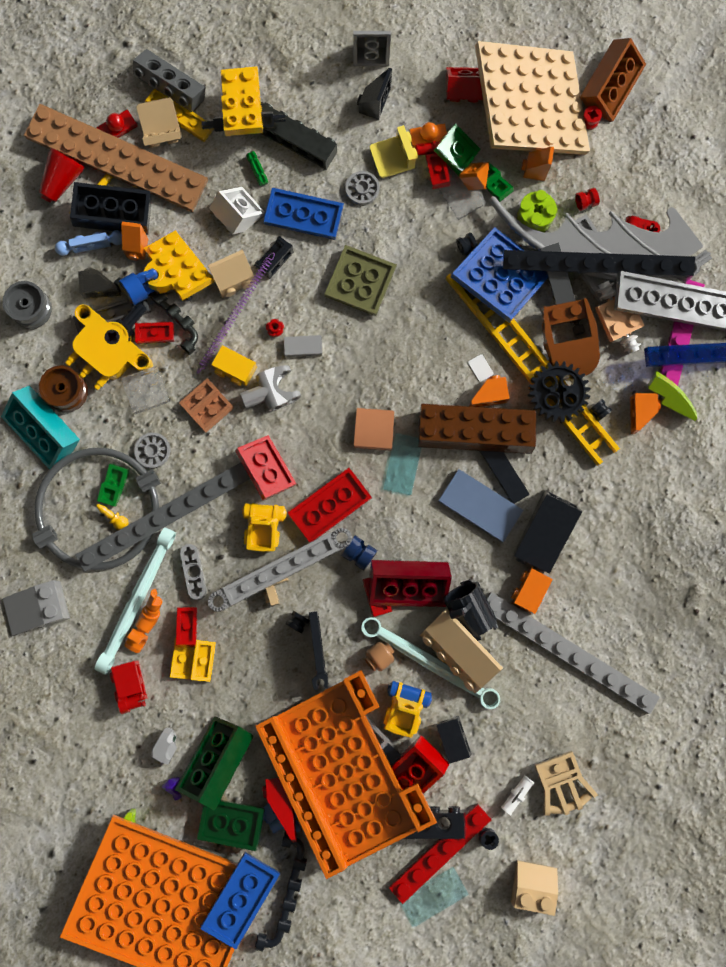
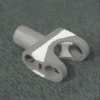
(269, 391)

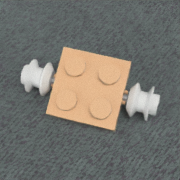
(618, 323)

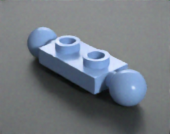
(86, 243)

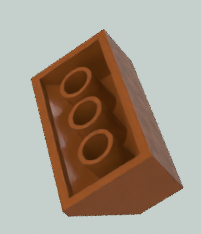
(614, 78)

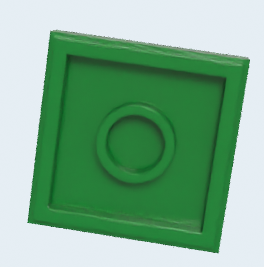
(457, 149)

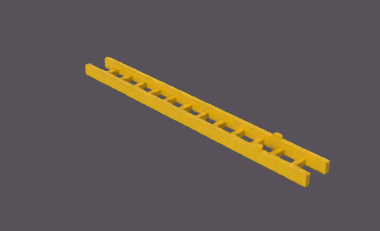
(521, 335)

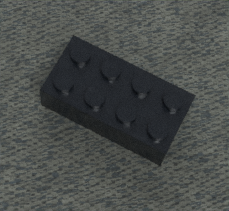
(108, 206)

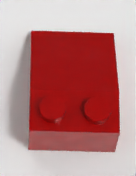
(420, 765)

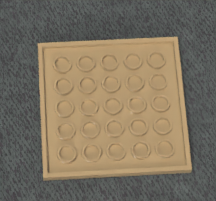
(531, 98)

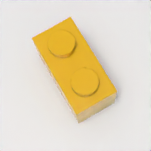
(234, 366)

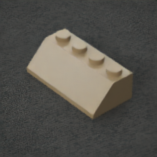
(460, 652)

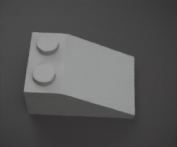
(371, 48)
(36, 607)

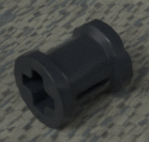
(485, 843)

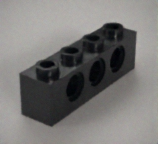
(455, 830)

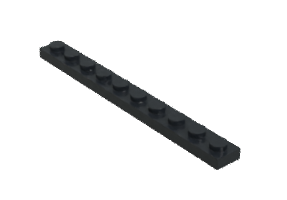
(598, 262)

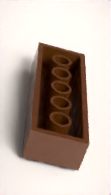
(477, 428)

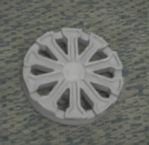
(362, 187)
(152, 450)

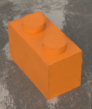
(531, 590)

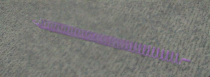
(231, 322)

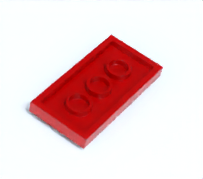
(329, 505)

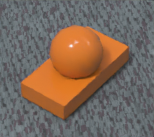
(427, 133)

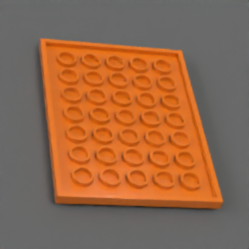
(149, 900)

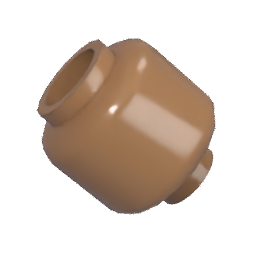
(379, 656)

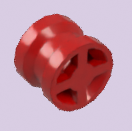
(589, 113)

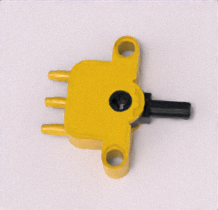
(100, 351)

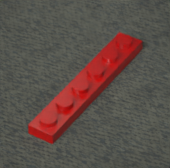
(437, 856)

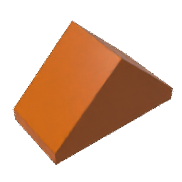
(475, 176)

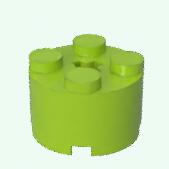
(537, 210)

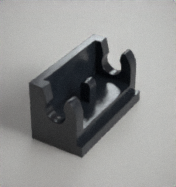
(282, 252)
(454, 739)

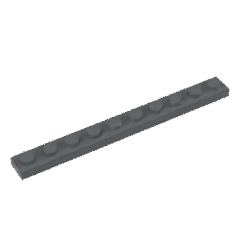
(162, 517)

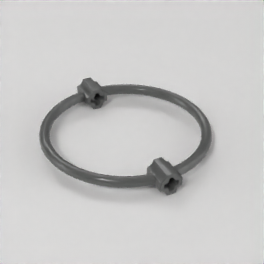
(47, 535)

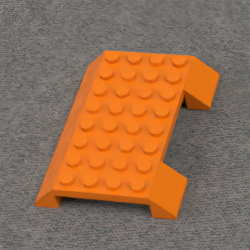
(341, 776)

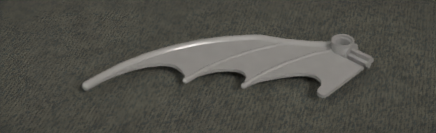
(619, 239)

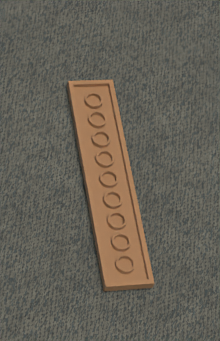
(116, 157)

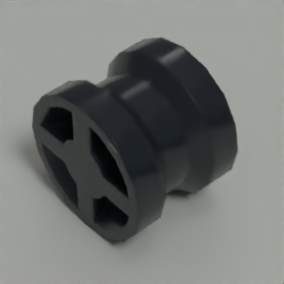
(466, 243)
(600, 410)
(297, 622)

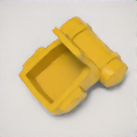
(262, 526)

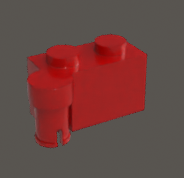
(129, 686)

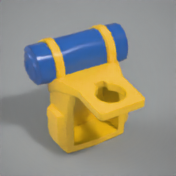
(405, 709)

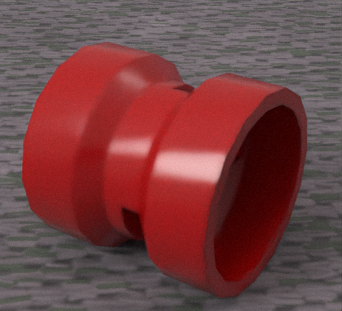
(586, 199)

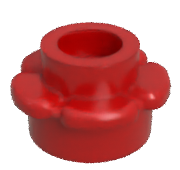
(275, 332)

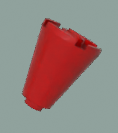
(58, 175)

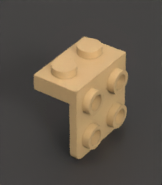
(159, 122)

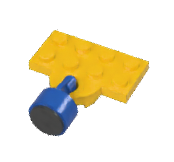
(171, 267)

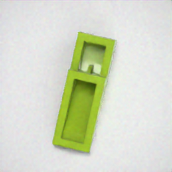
(672, 395)

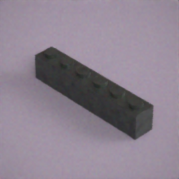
(301, 139)

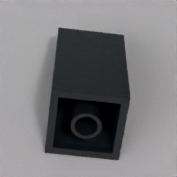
(547, 532)

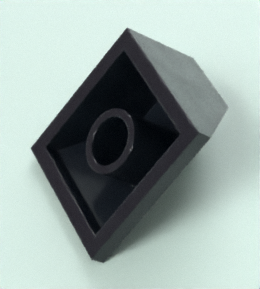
(375, 95)

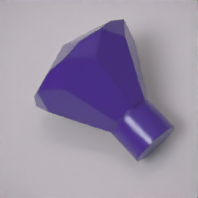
(170, 786)

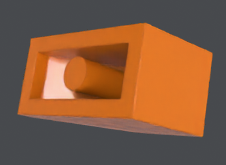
(538, 164)
(133, 240)
(491, 393)
(642, 409)

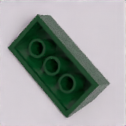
(214, 762)

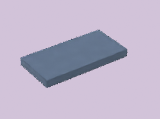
(480, 505)

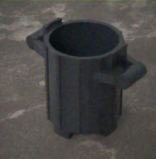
(471, 608)

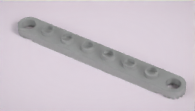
(280, 569)

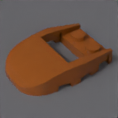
(581, 352)

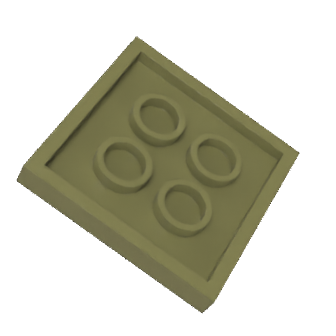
(360, 280)

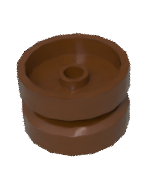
(63, 388)

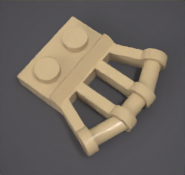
(557, 772)

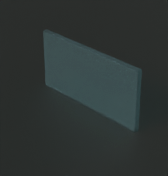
(402, 464)
(435, 896)

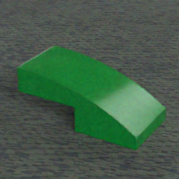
(497, 185)
(113, 485)

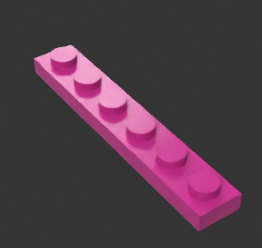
(679, 335)

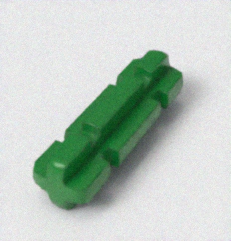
(257, 168)

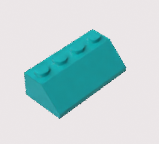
(39, 426)

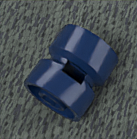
(359, 553)

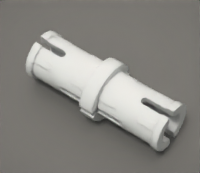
(508, 806)

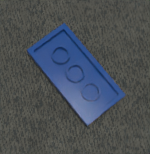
(303, 213)
(240, 900)

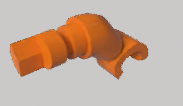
(144, 624)

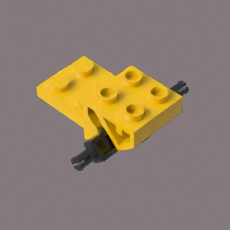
(241, 104)

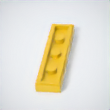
(187, 120)

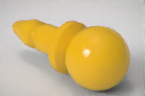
(118, 521)

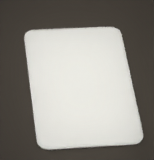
(480, 368)

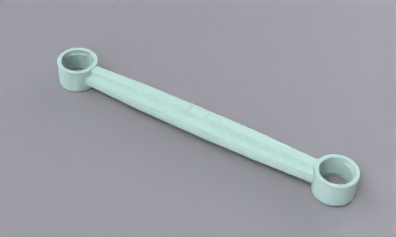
(132, 607)
(426, 660)

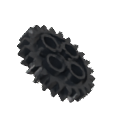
(576, 391)

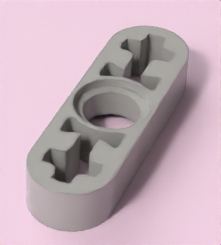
(196, 556)

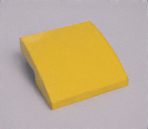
(193, 662)

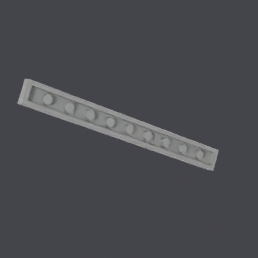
(572, 654)

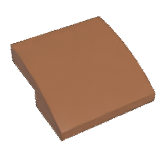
(206, 405)
(374, 429)

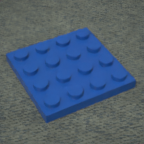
(499, 289)

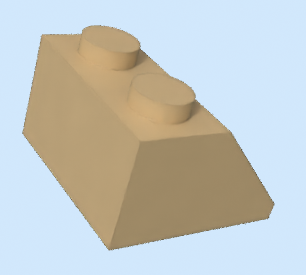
(232, 274)
(535, 888)

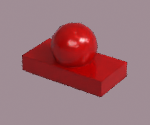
(118, 124)

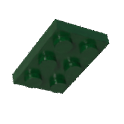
(232, 825)

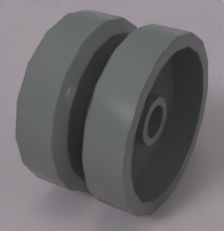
(27, 304)

